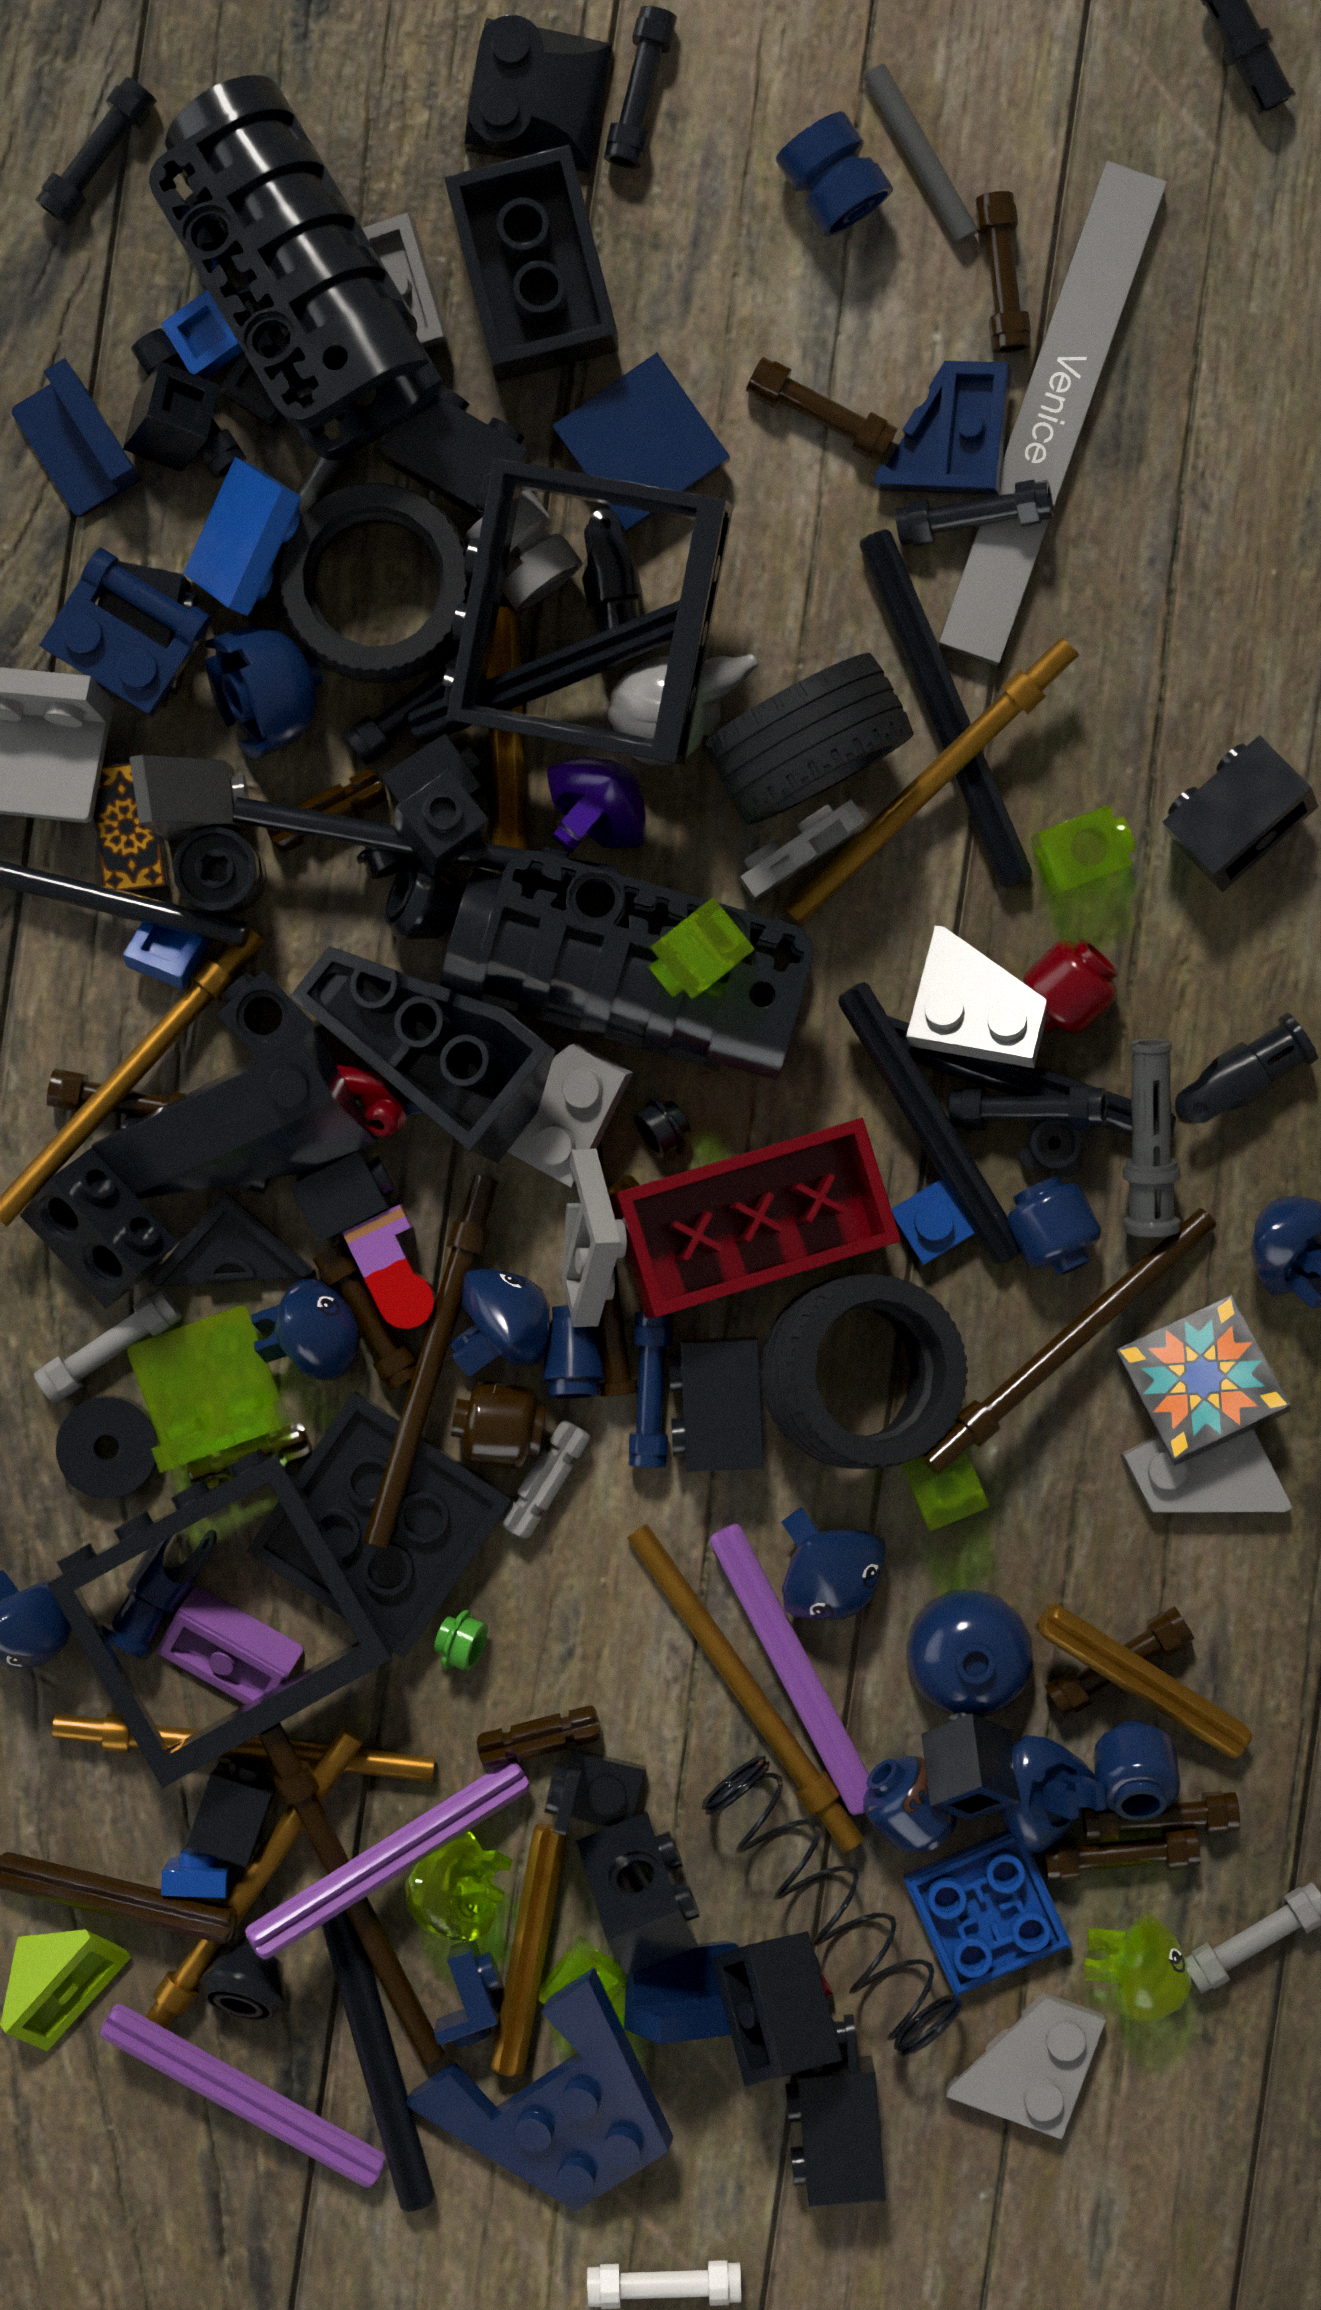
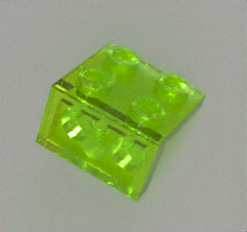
(206, 1387)

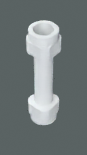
(719, 2283)

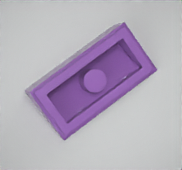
(228, 1647)

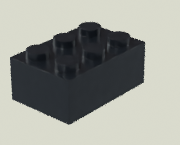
(532, 263)

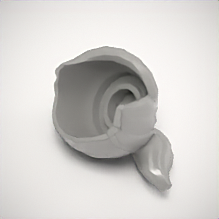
(639, 693)

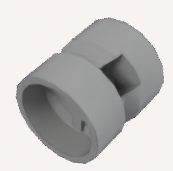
(536, 558)

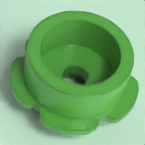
(461, 1641)

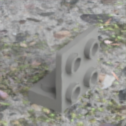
(51, 744)

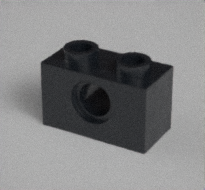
(638, 1894)

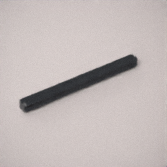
(944, 705)

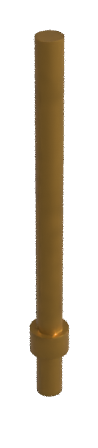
(1021, 693)
(209, 984)
(116, 1737)
(814, 1789)
(180, 1988)

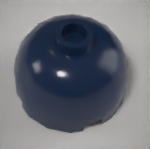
(263, 685)
(969, 1653)

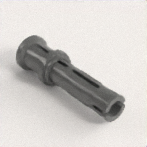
(1151, 1168)

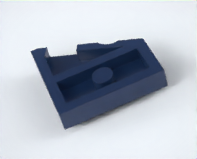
(955, 435)

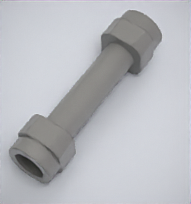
(64, 1375)
(1210, 1965)

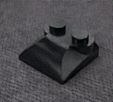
(536, 91)

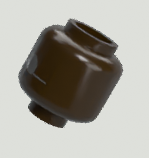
(499, 1424)

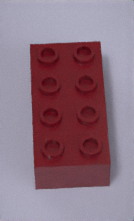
(755, 1218)

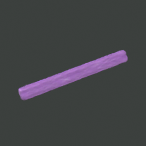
(792, 1665)
(386, 1860)
(242, 2095)

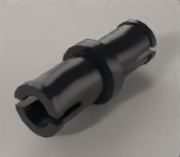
(1250, 52)

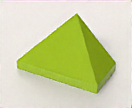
(55, 1982)

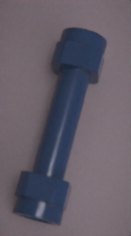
(648, 1443)

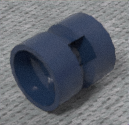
(828, 165)

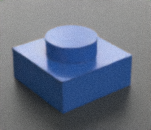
(202, 336)
(165, 954)
(932, 1221)
(197, 1875)

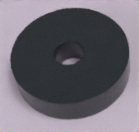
(79, 1453)

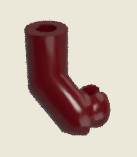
(379, 1097)

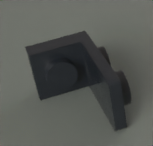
(593, 1790)

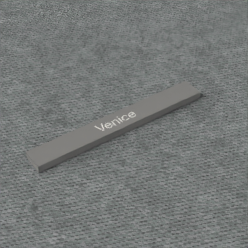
(1055, 406)

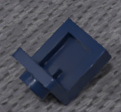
(476, 1982)

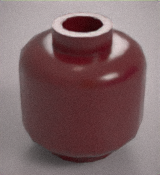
(1074, 983)

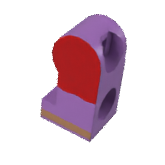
(397, 1289)

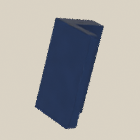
(75, 441)
(678, 1997)

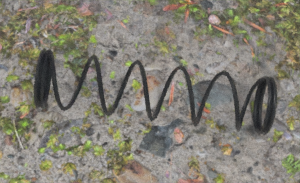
(736, 1786)

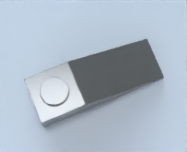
(185, 794)

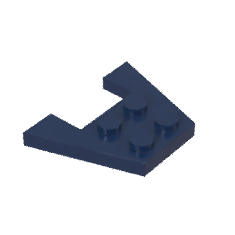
(575, 2125)

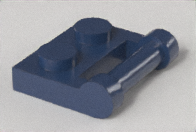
(113, 650)

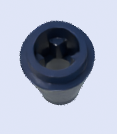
(571, 1359)

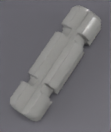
(545, 1479)

